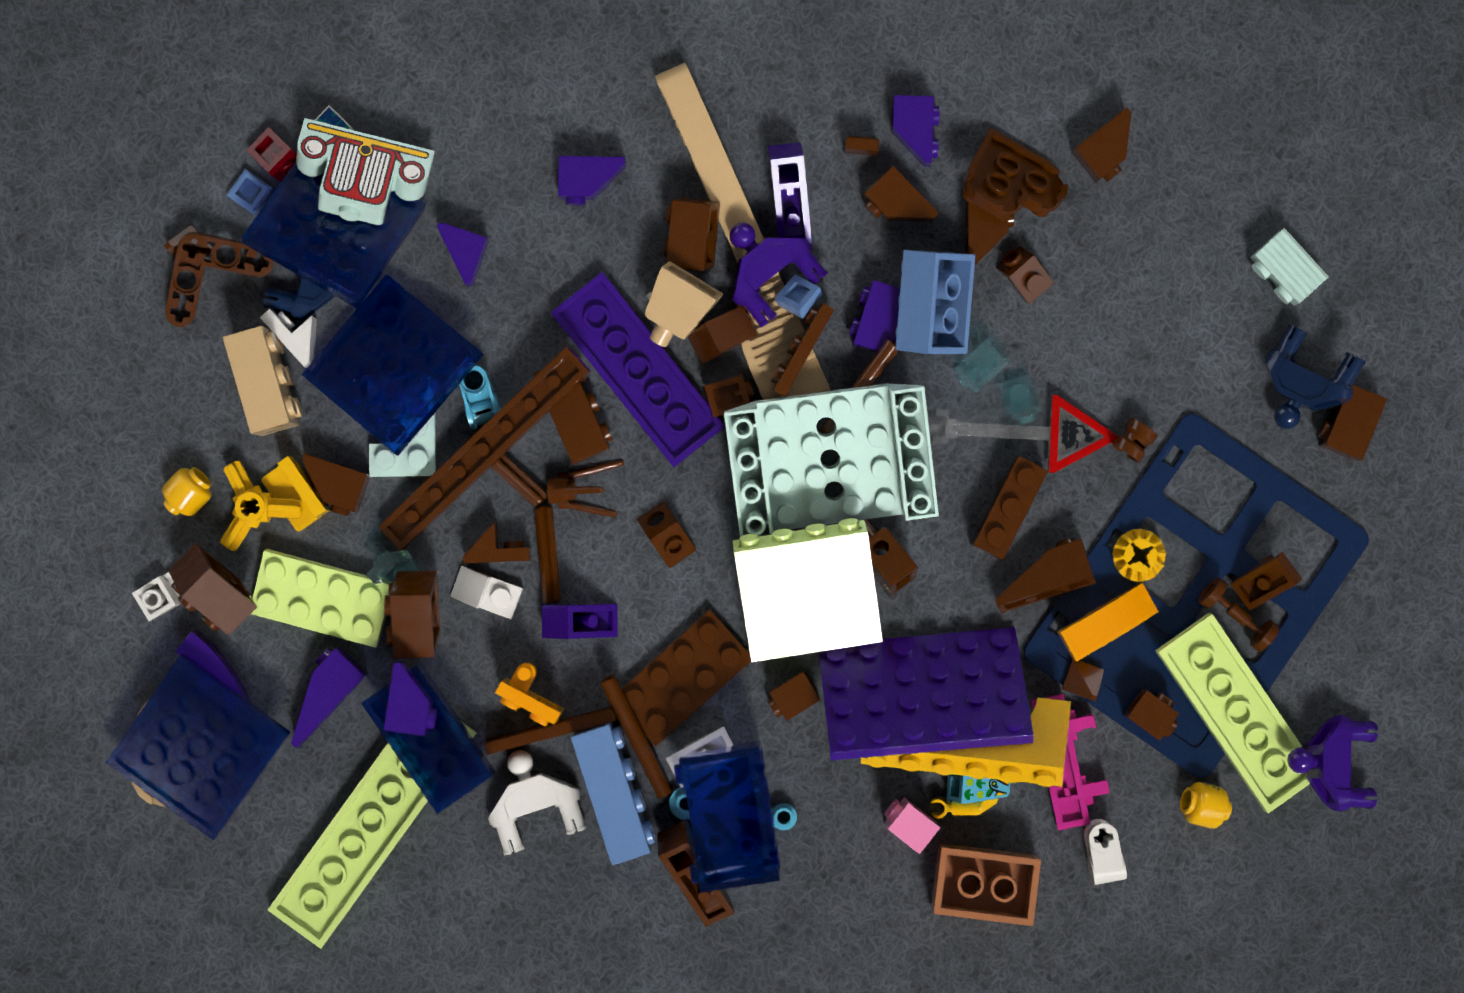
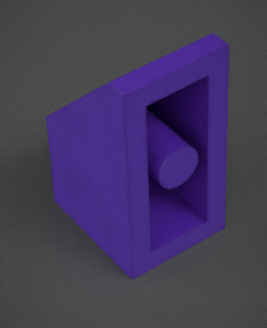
(586, 177)
(579, 621)
(408, 704)

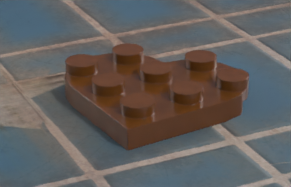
(1011, 177)

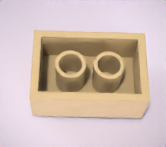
(262, 380)

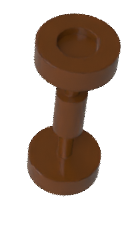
(1263, 635)

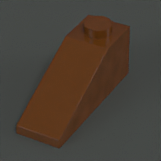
(1053, 574)
(677, 853)

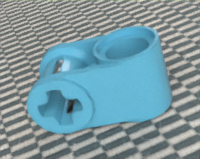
(479, 400)

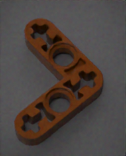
(197, 263)

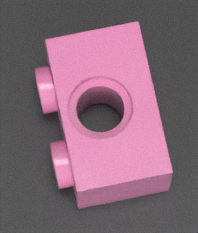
(910, 824)

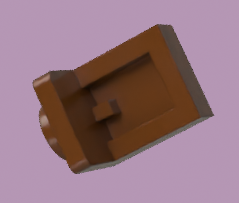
(1025, 273)

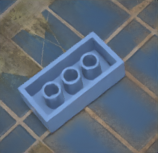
(612, 792)

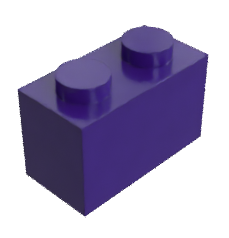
(878, 317)

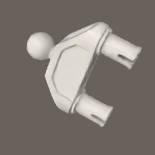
(531, 795)

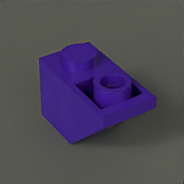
(913, 126)

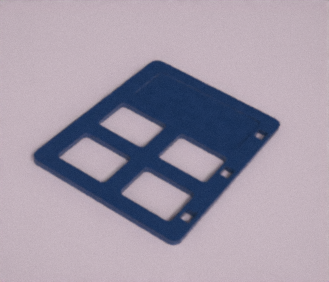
(1131, 658)

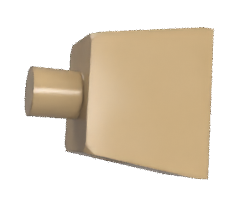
(678, 303)

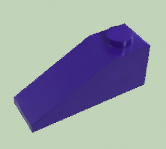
(790, 191)
(328, 688)

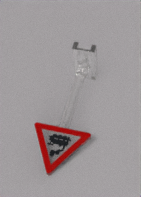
(1069, 432)

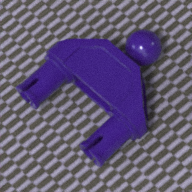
(763, 262)
(1329, 763)

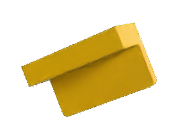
(292, 483)

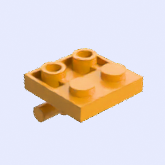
(516, 694)

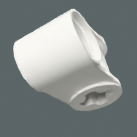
(1104, 857)

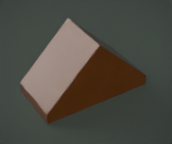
(722, 334)

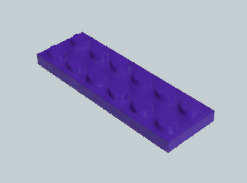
(637, 369)

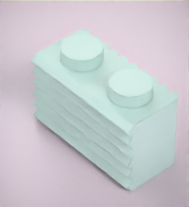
(1288, 268)

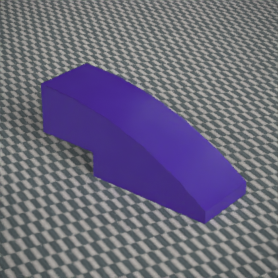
(210, 658)

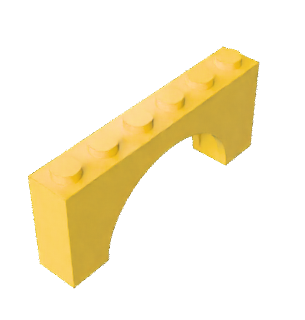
(1027, 763)

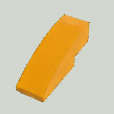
(1107, 622)

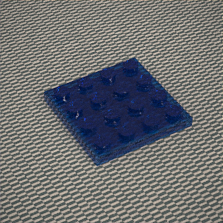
(324, 247)
(392, 365)
(198, 747)

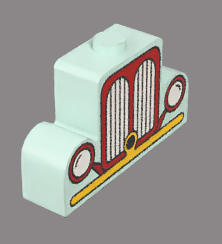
(360, 170)

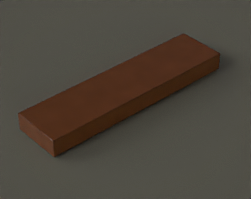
(542, 732)

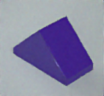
(465, 249)

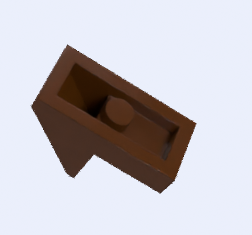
(487, 549)
(1266, 580)

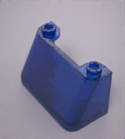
(730, 817)

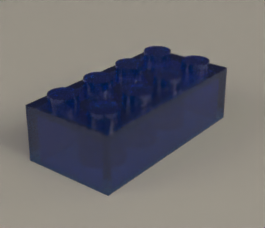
(445, 760)

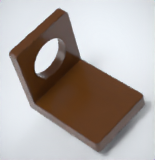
(667, 536)

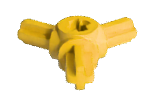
(268, 506)

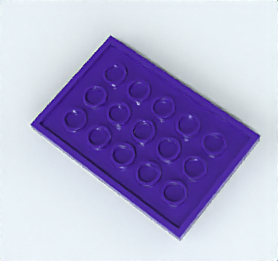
(925, 694)

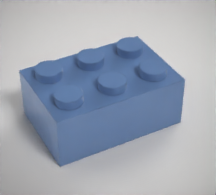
(935, 302)

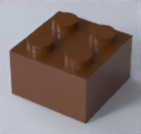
(211, 590)
(414, 614)

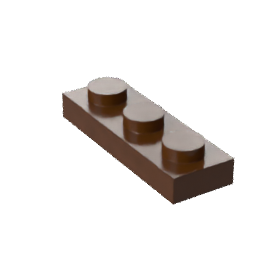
(801, 348)

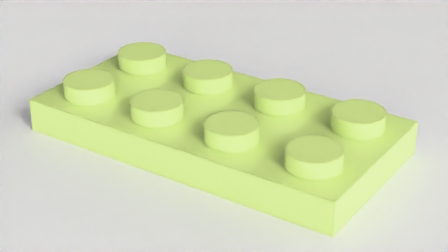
(320, 598)

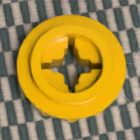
(1124, 552)

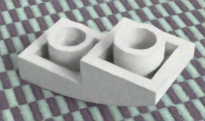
(157, 597)

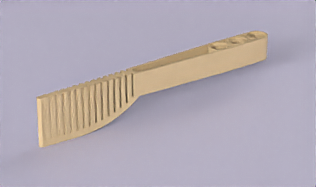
(718, 178)

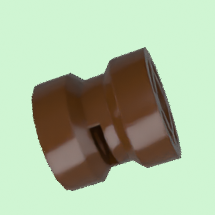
(1135, 439)

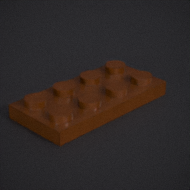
(684, 677)

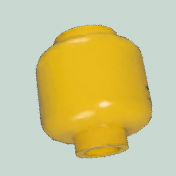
(186, 491)
(1205, 805)

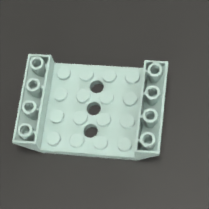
(880, 464)

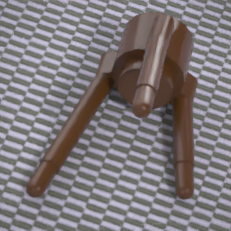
(562, 490)

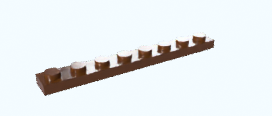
(484, 448)

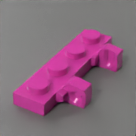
(1076, 793)

